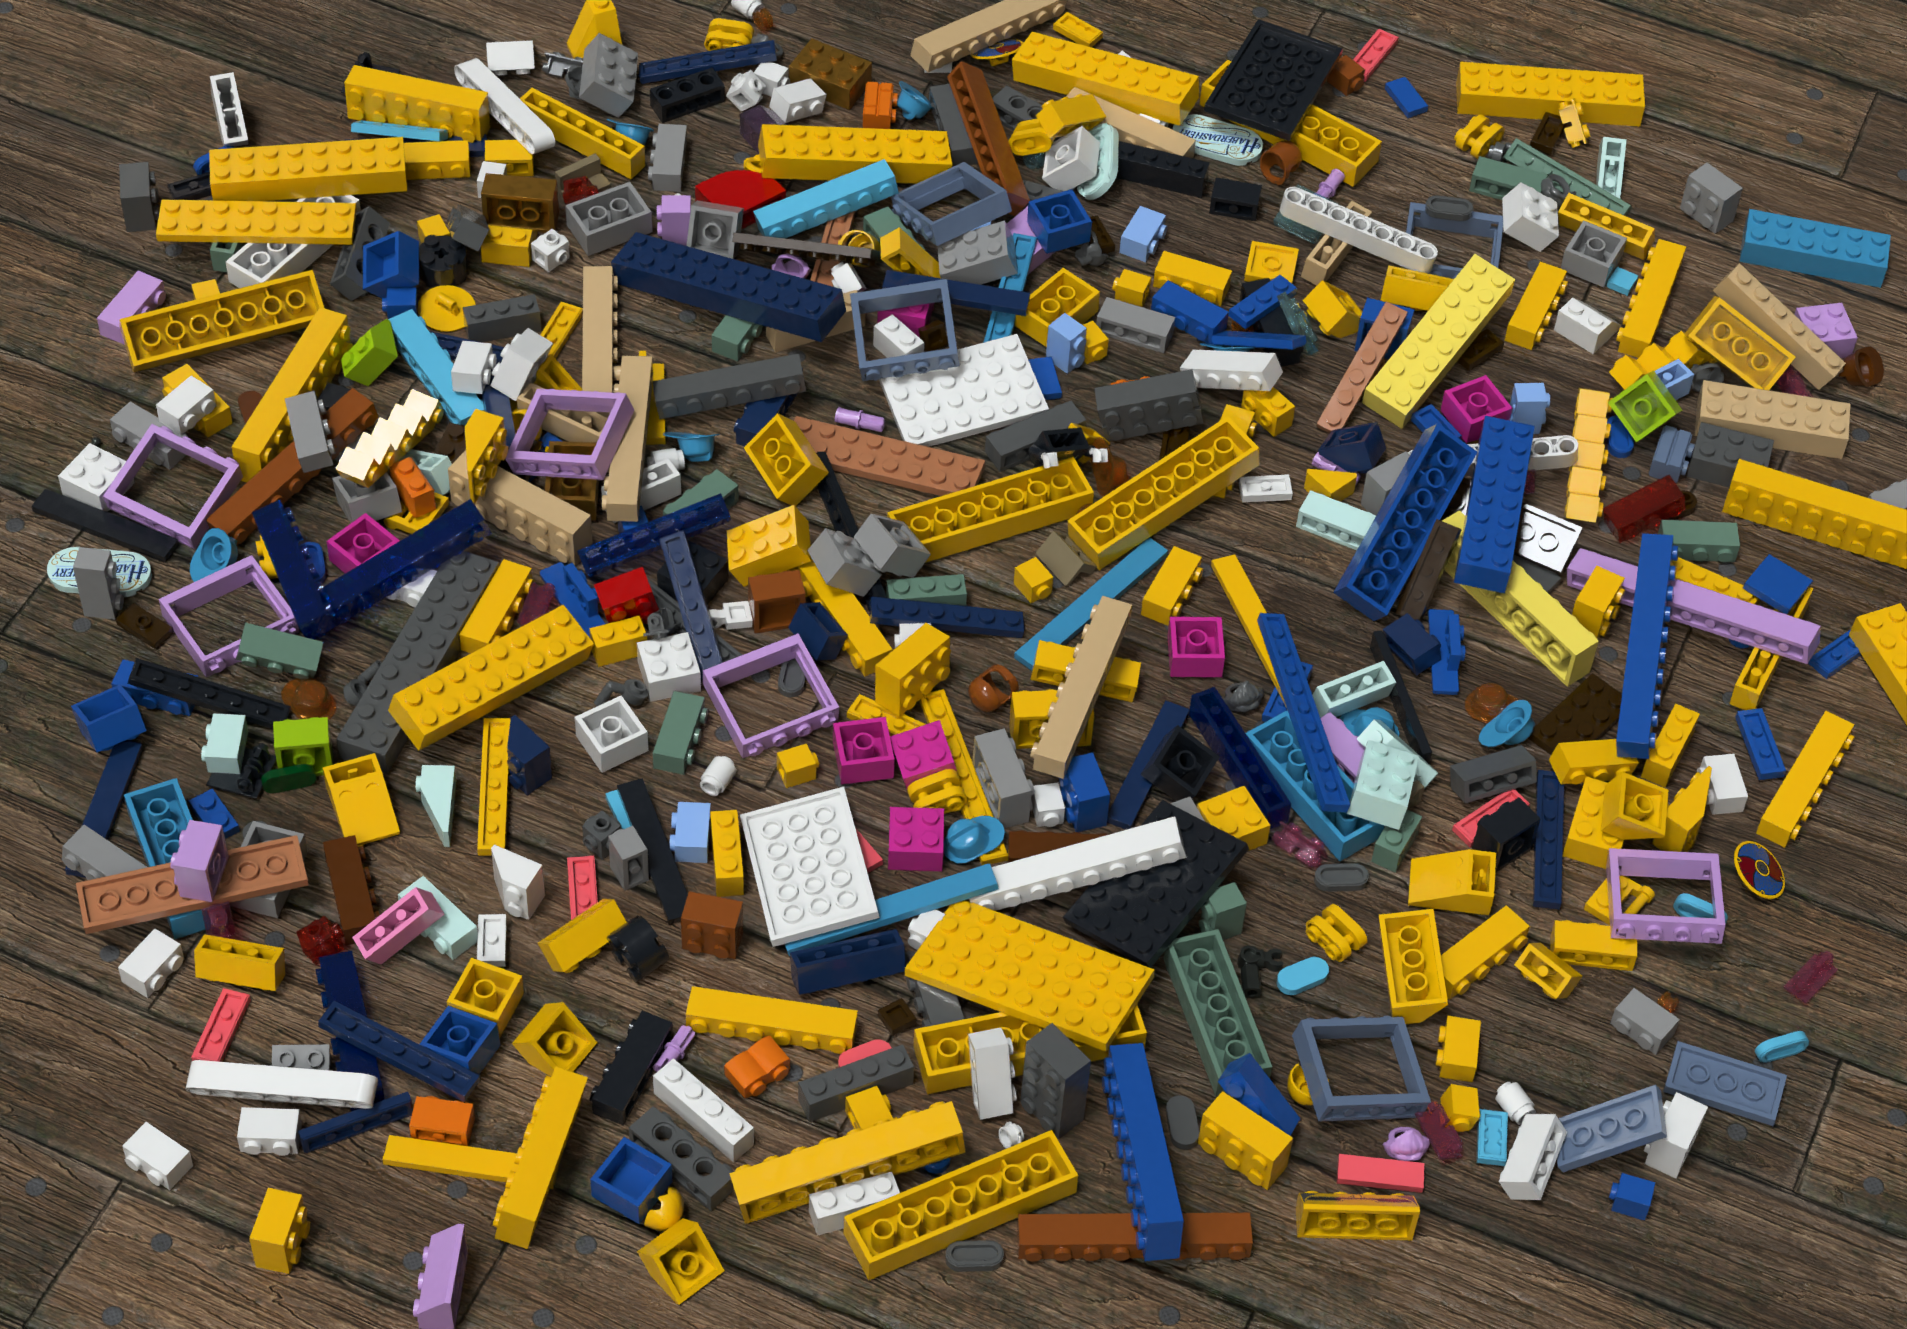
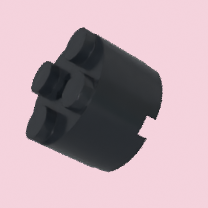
(442, 261)
(638, 948)

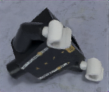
(1062, 444)

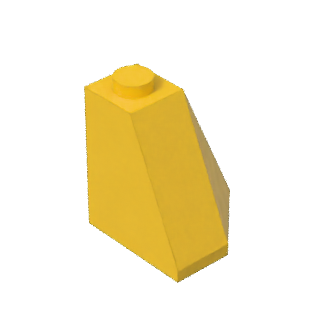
(594, 18)

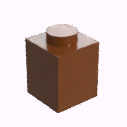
(1347, 76)

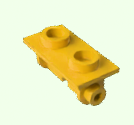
(1573, 113)

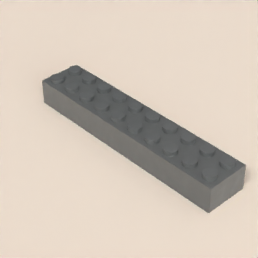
(422, 648)

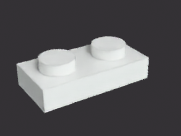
(1265, 488)
(492, 939)

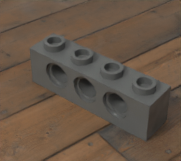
(1015, 107)
(349, 267)
(708, 1189)

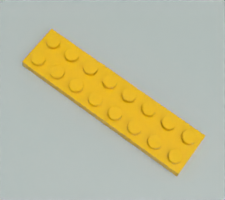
(256, 222)

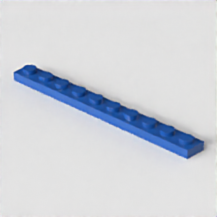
(1303, 713)

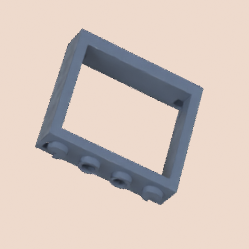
(992, 205)
(1477, 225)
(897, 298)
(1360, 1106)

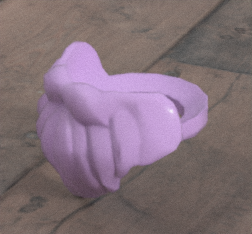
(794, 267)
(1407, 1146)

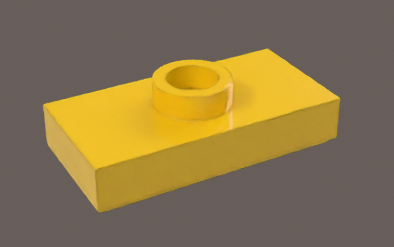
(1077, 30)

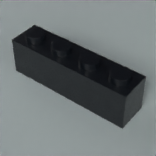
(1162, 169)
(1273, 322)
(631, 1068)

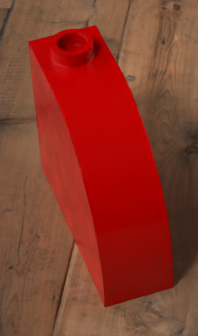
(742, 190)

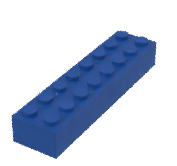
(1494, 504)
(1405, 522)
(1143, 1152)

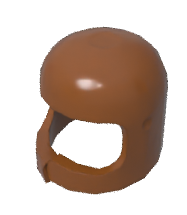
(1285, 155)
(985, 693)

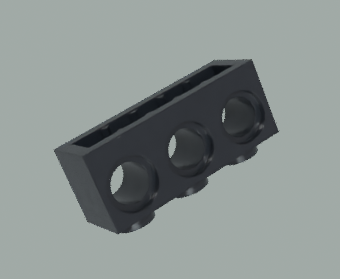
(687, 95)

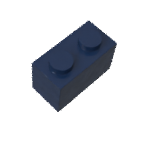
(818, 631)
(1412, 643)

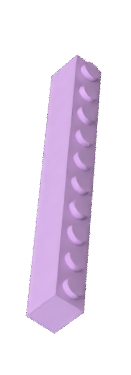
(1713, 611)

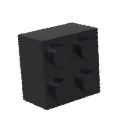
(711, 569)
(1180, 764)
(1507, 832)

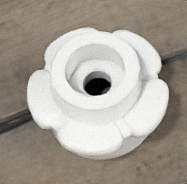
(1010, 1134)

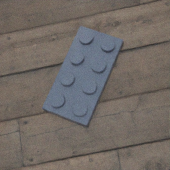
(1725, 1083)
(1612, 1128)

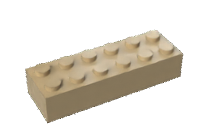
(1789, 419)
(526, 512)

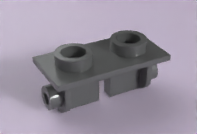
(559, 63)
(661, 623)

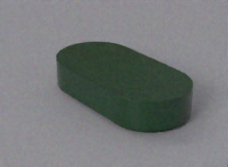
(288, 778)

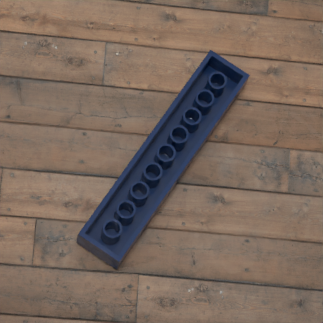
(729, 286)

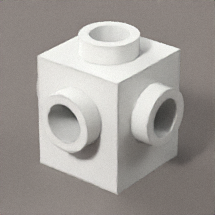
(745, 90)
(550, 250)

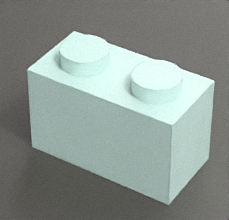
(225, 743)

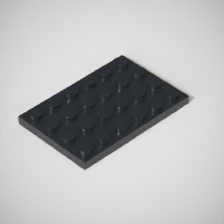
(1273, 80)
(1152, 906)

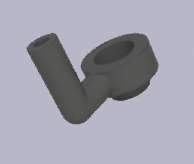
(1498, 151)
(356, 687)
(632, 691)

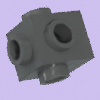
(596, 833)

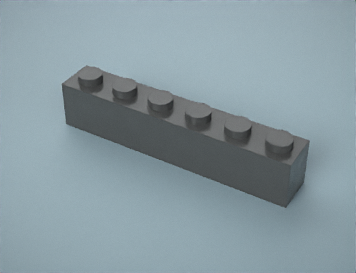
(729, 386)

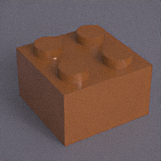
(774, 599)
(712, 925)

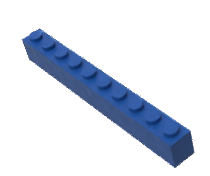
(1645, 646)

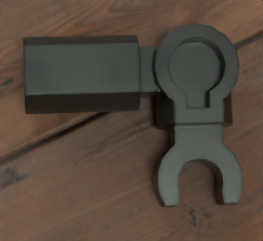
(1250, 962)

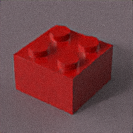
(627, 596)

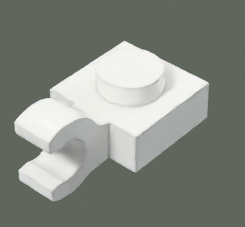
(733, 615)

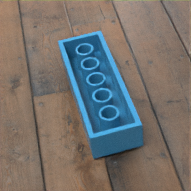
(1815, 248)
(1283, 756)
(158, 819)

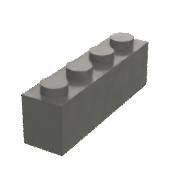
(949, 119)
(1012, 444)
(827, 1092)

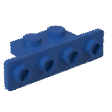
(574, 593)
(1450, 633)

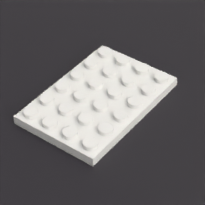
(981, 395)
(808, 866)

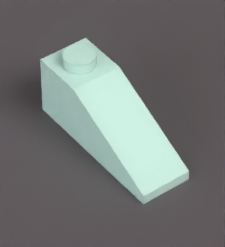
(1611, 165)
(433, 468)
(1381, 733)
(438, 797)

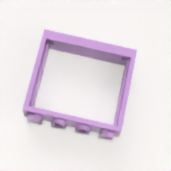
(570, 465)
(186, 535)
(213, 587)
(756, 662)
(1664, 865)

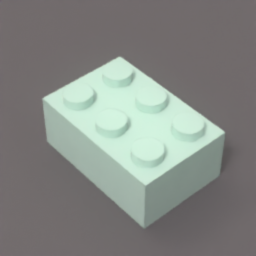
(1383, 784)

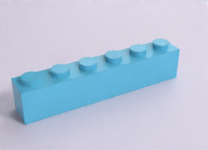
(827, 201)
(432, 366)

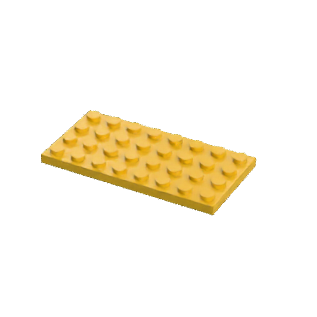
(1030, 973)

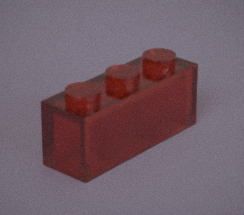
(1644, 509)

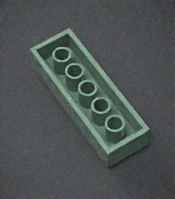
(1214, 1003)

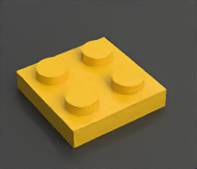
(1270, 261)

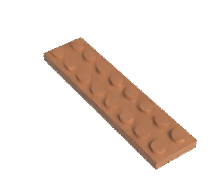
(892, 459)
(153, 895)

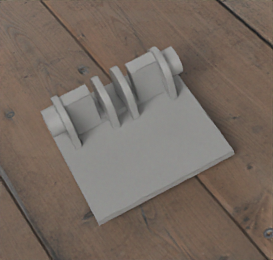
(302, 1056)

